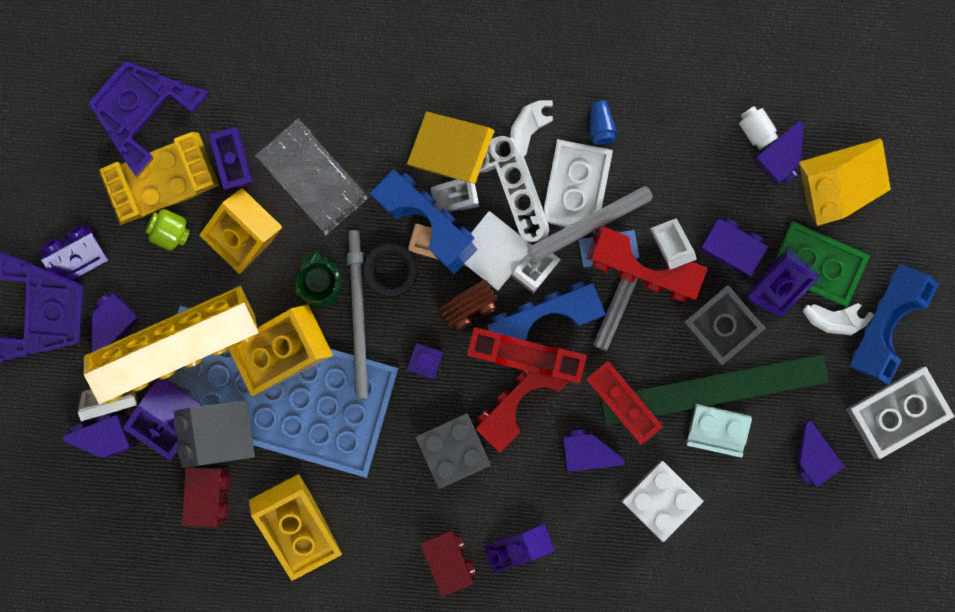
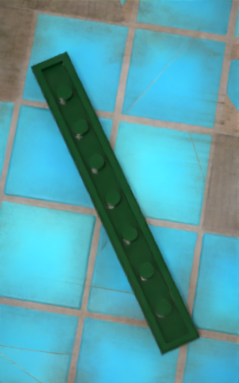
(729, 386)

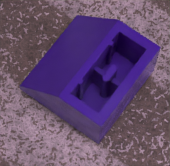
(154, 417)
(102, 438)

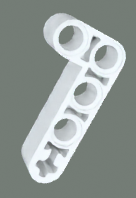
(514, 192)

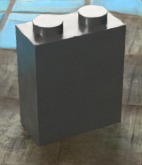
(213, 433)

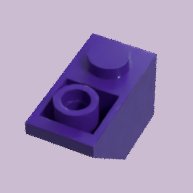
(519, 548)

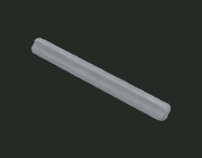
(589, 224)

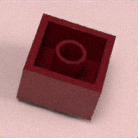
(205, 496)

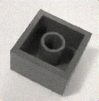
(723, 326)
(453, 451)

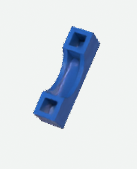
(400, 198)
(906, 292)
(579, 305)

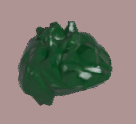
(318, 281)

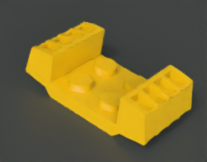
(172, 177)

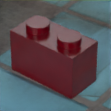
(448, 563)

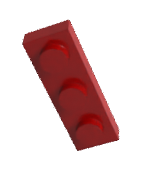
(624, 403)

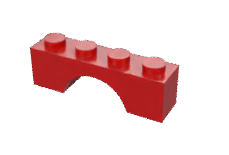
(614, 252)
(526, 355)
(500, 425)

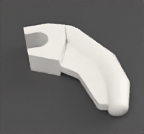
(528, 122)
(839, 322)

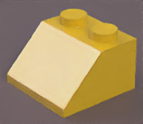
(240, 230)

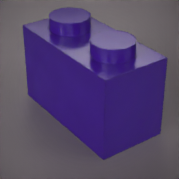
(231, 159)
(734, 247)

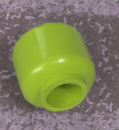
(167, 229)

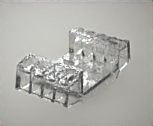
(311, 176)

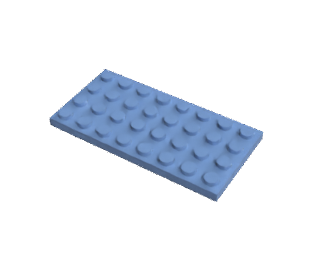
(307, 415)

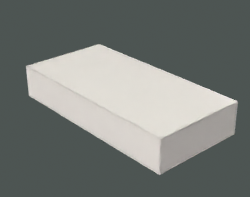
(673, 244)

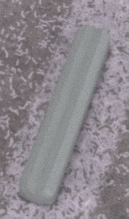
(614, 314)

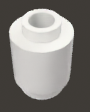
(758, 127)

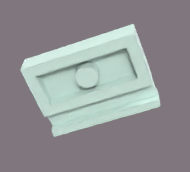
(718, 430)

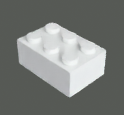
(900, 413)

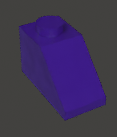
(783, 155)
(111, 321)
(588, 452)
(816, 457)

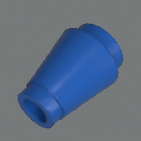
(601, 123)

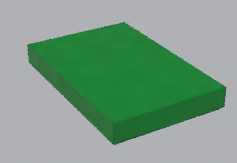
(833, 261)

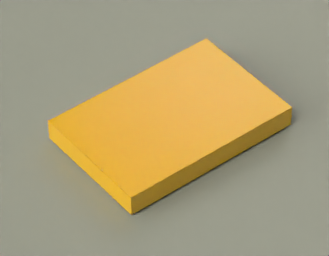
(450, 147)

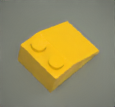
(844, 180)
(280, 350)
(294, 527)

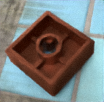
(473, 301)

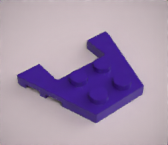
(131, 100)
(51, 309)

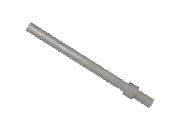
(355, 260)

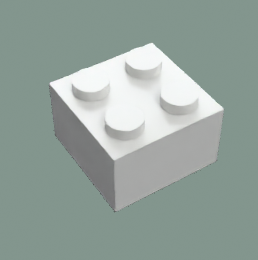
(662, 500)

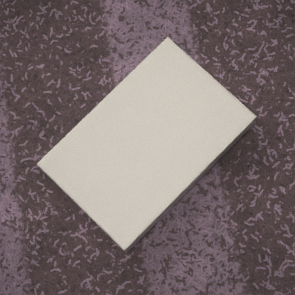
(576, 182)

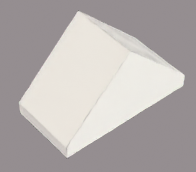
(455, 196)
(532, 273)

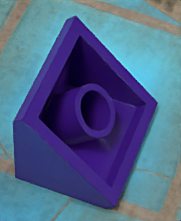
(782, 283)

